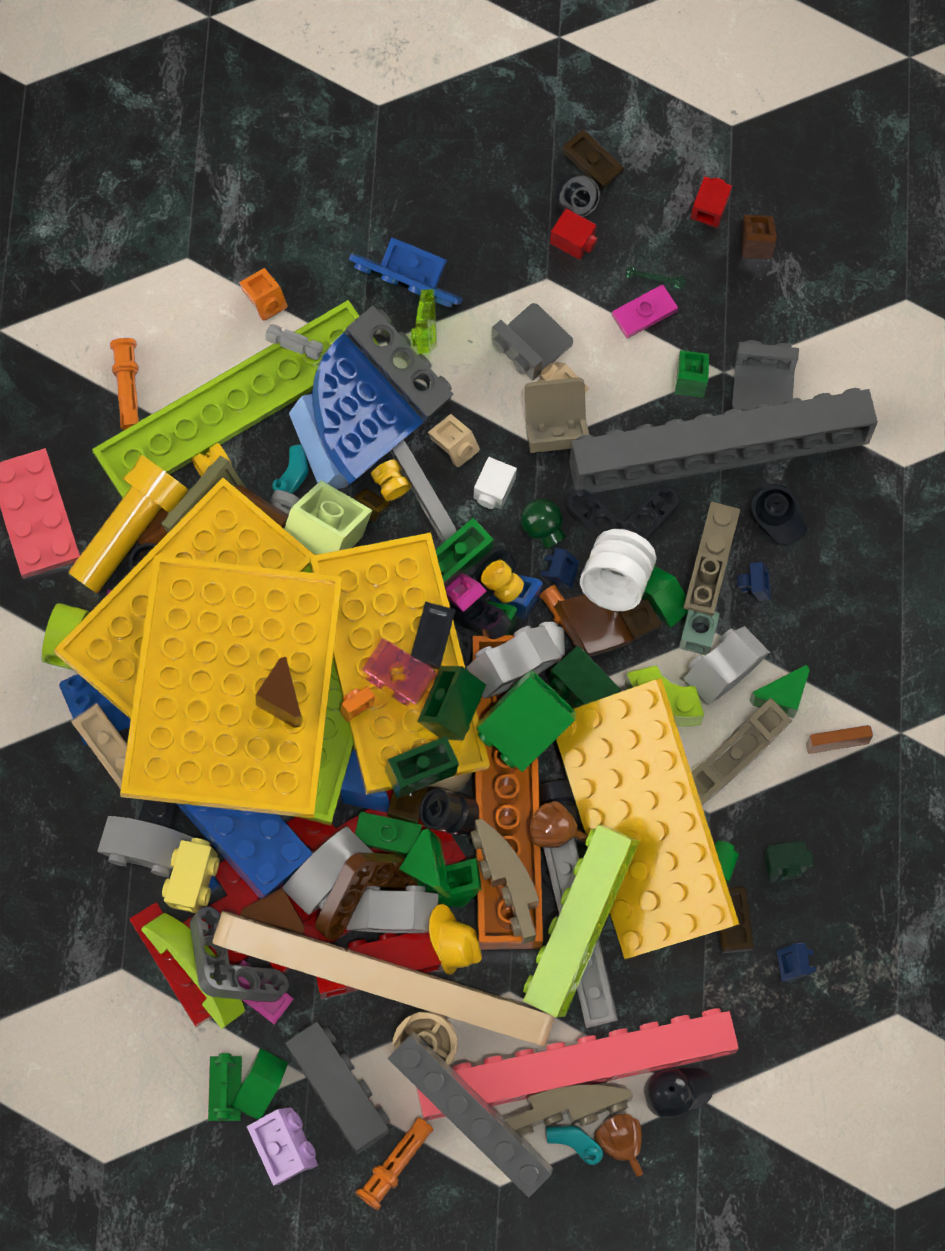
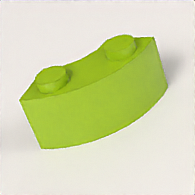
(683, 700)

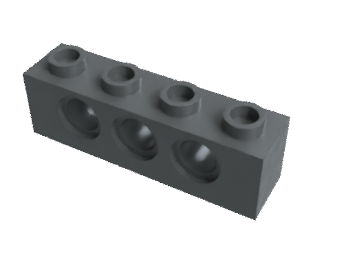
(377, 322)

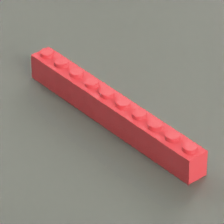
(597, 1060)

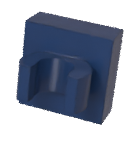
(562, 568)
(757, 582)
(794, 962)

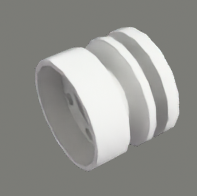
(618, 570)

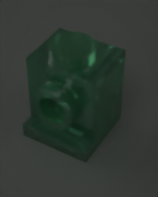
(787, 860)

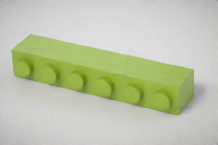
(580, 920)

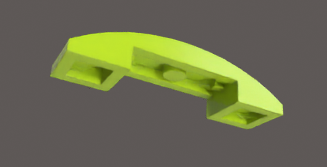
(172, 935)

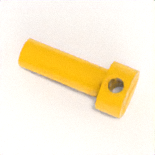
(150, 492)

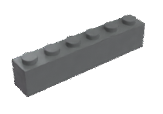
(471, 1114)

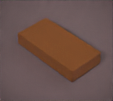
(839, 739)

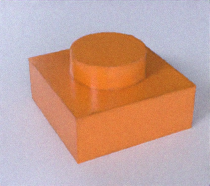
(356, 703)

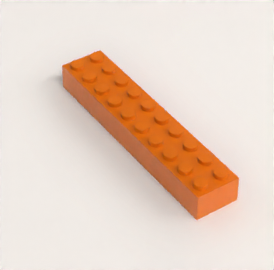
(508, 805)

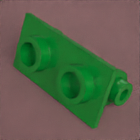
(224, 1083)

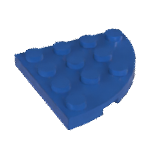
(357, 410)

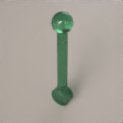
(679, 282)

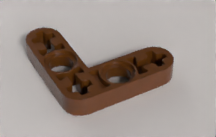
(352, 881)

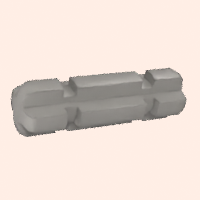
(294, 341)

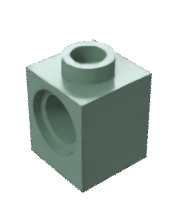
(695, 641)

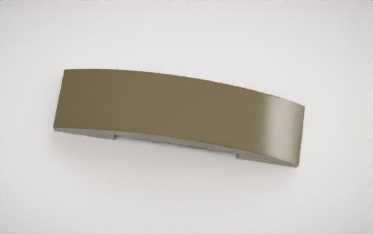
(740, 750)

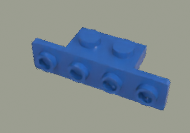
(411, 266)

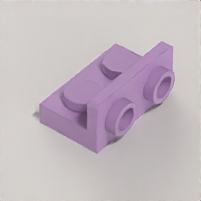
(282, 1145)

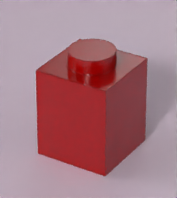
(711, 201)
(574, 234)

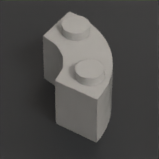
(507, 663)
(725, 664)
(140, 844)
(318, 874)
(394, 911)

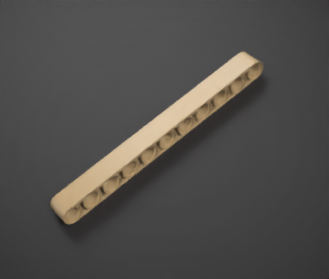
(383, 978)

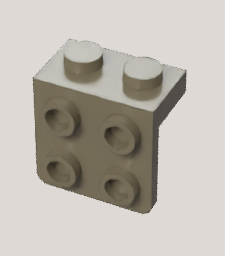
(554, 413)

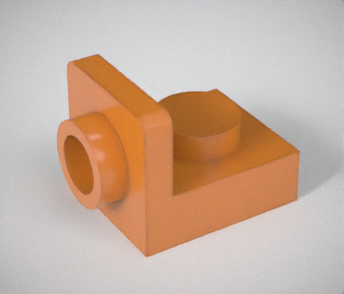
(264, 294)

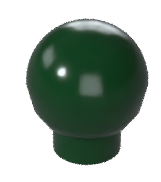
(543, 522)

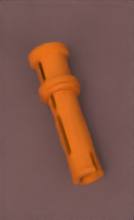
(125, 371)
(385, 1176)

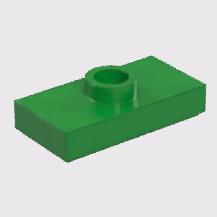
(387, 833)

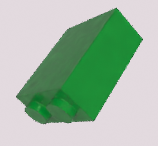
(525, 721)

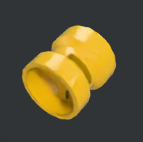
(203, 461)
(391, 480)
(504, 583)

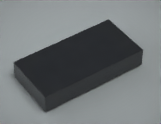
(433, 634)

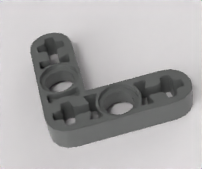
(226, 973)

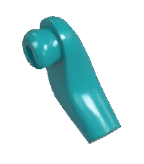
(295, 473)
(578, 1140)

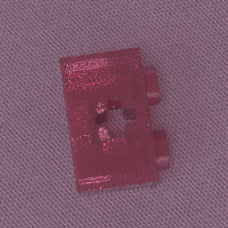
(390, 656)

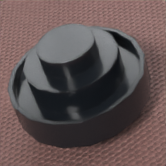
(578, 194)

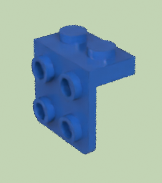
(82, 695)

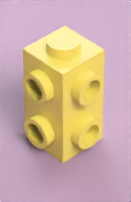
(191, 874)

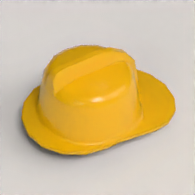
(453, 941)

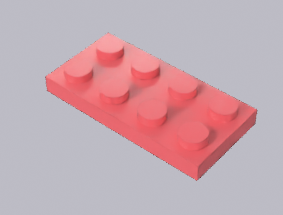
(35, 514)

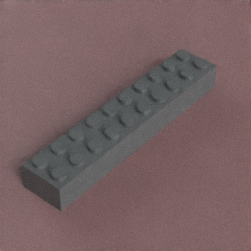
(722, 441)

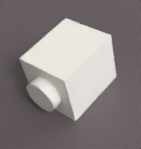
(494, 484)

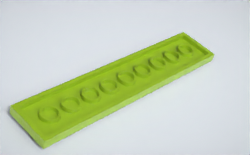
(222, 405)

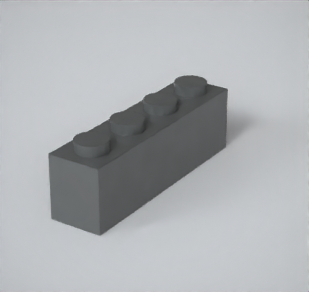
(337, 1087)

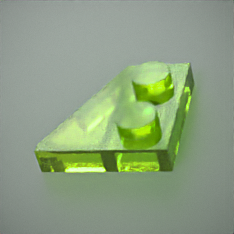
(424, 334)

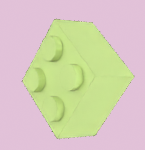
(327, 520)

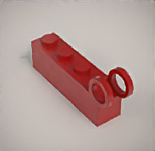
(406, 950)

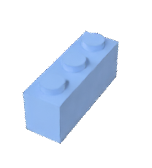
(316, 453)

